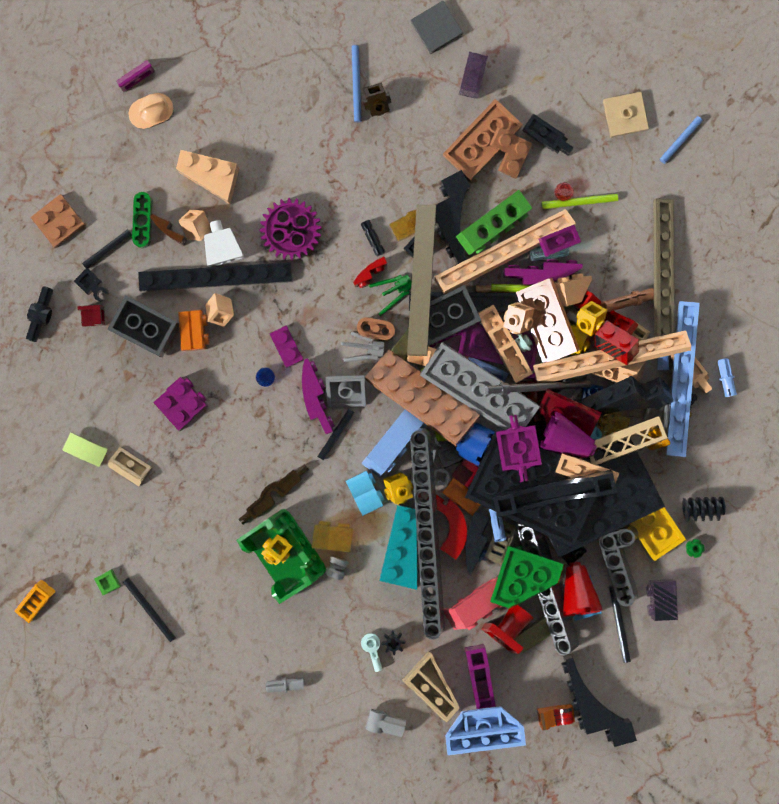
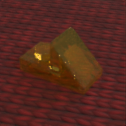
(404, 226)

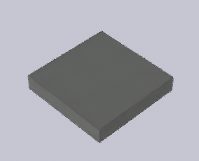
(436, 27)

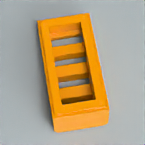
(655, 433)
(42, 591)

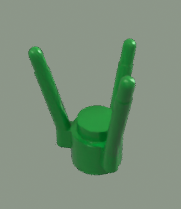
(402, 285)

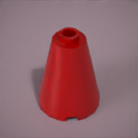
(579, 592)

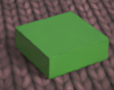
(107, 582)

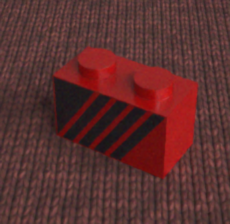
(617, 343)

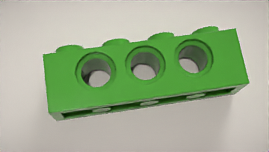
(515, 204)

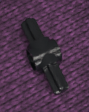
(39, 314)

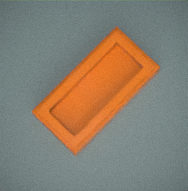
(457, 493)

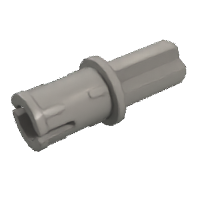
(285, 685)

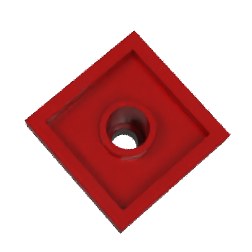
(511, 625)

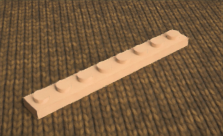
(501, 253)
(600, 361)

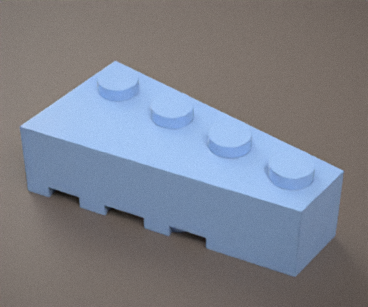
(392, 444)

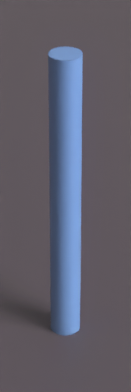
(356, 83)

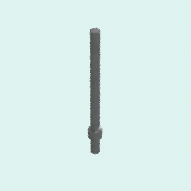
(506, 389)

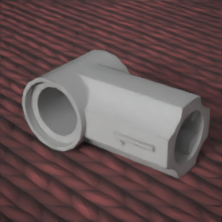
(381, 722)

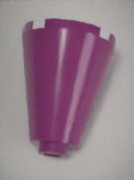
(567, 438)

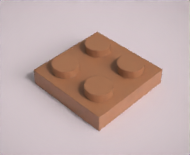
(57, 221)

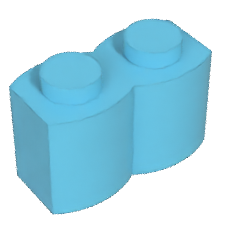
(364, 492)

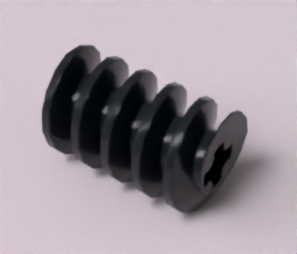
(703, 508)

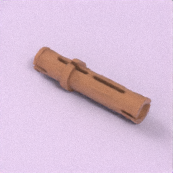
(635, 298)

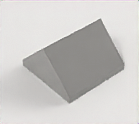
(345, 391)

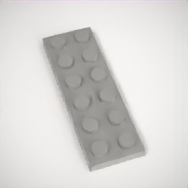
(467, 384)

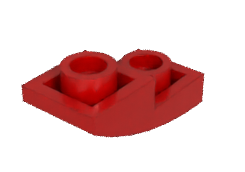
(364, 277)

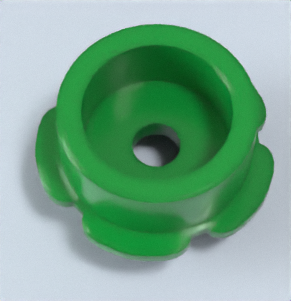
(690, 548)

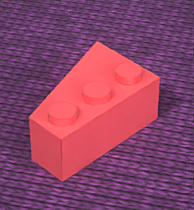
(473, 607)

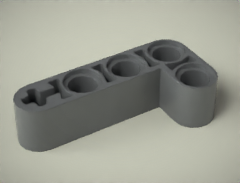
(622, 567)

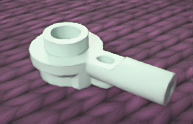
(370, 644)

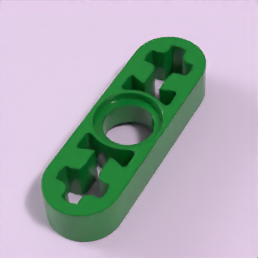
(137, 233)

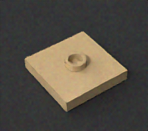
(625, 114)

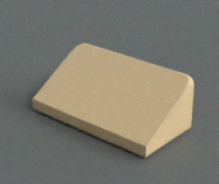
(129, 466)

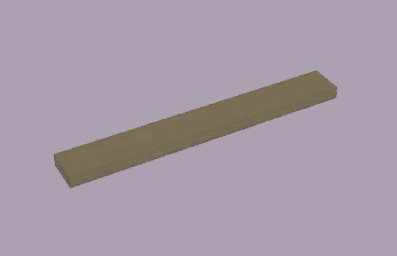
(663, 267)
(421, 280)

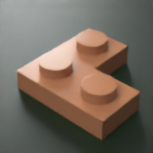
(515, 151)

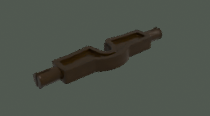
(281, 487)

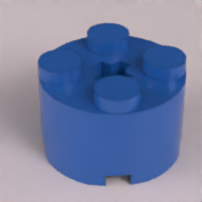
(475, 443)

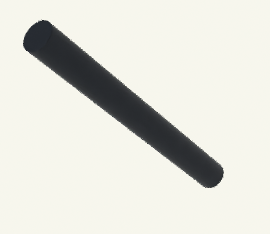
(149, 610)
(620, 626)

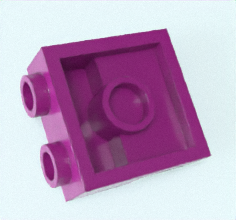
(181, 403)

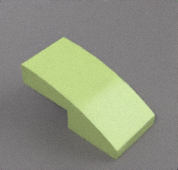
(85, 449)

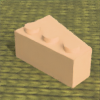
(210, 173)

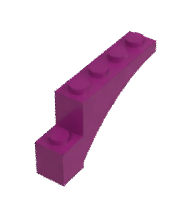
(480, 676)

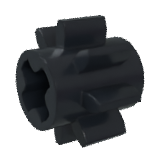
(389, 645)

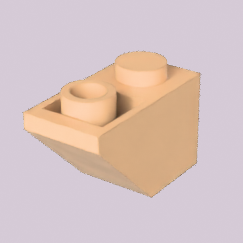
(572, 290)

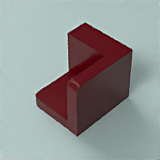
(92, 315)
(465, 472)

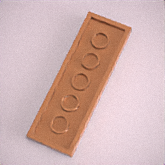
(422, 398)

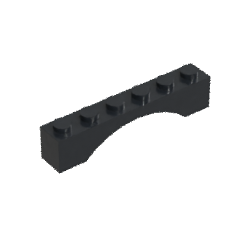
(568, 489)

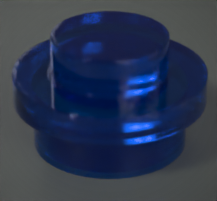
(265, 377)

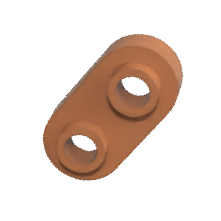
(376, 327)

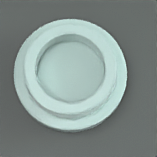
(523, 342)

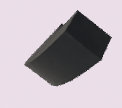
(475, 541)

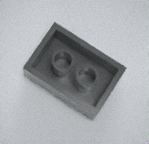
(451, 315)
(143, 326)

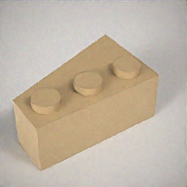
(431, 687)

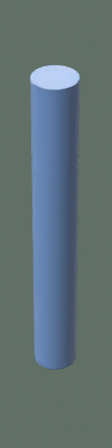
(681, 139)

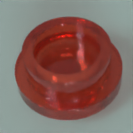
(564, 191)

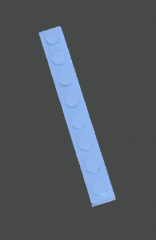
(682, 382)

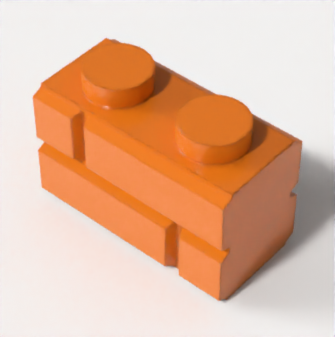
(192, 330)

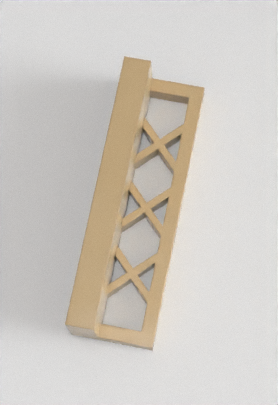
(628, 433)

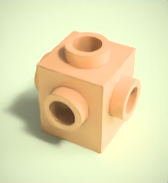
(518, 318)

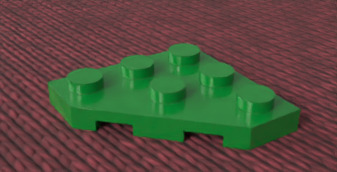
(524, 577)

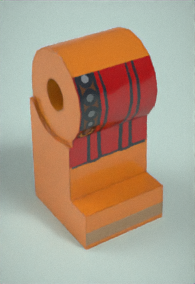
(555, 716)

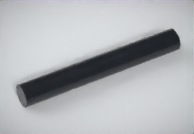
(106, 249)
(335, 435)

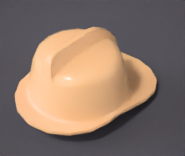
(150, 110)

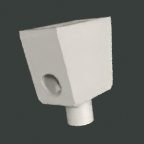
(221, 246)

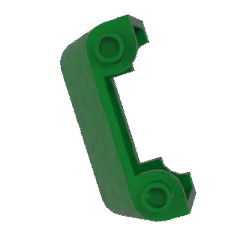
(302, 565)

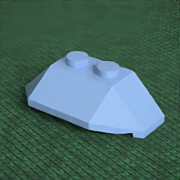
(484, 731)

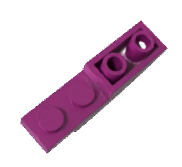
(550, 269)
(312, 389)

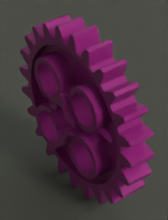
(295, 212)

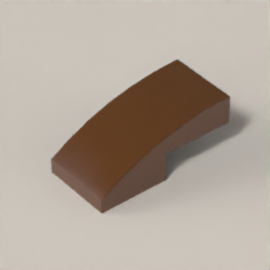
(165, 227)

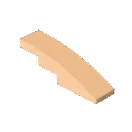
(504, 344)

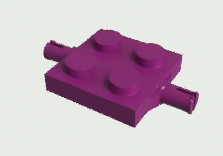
(518, 448)

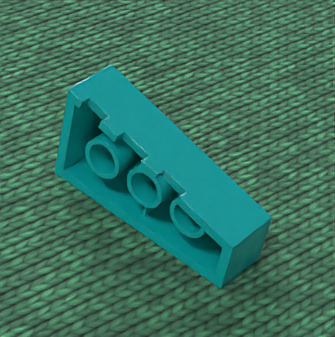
(401, 552)

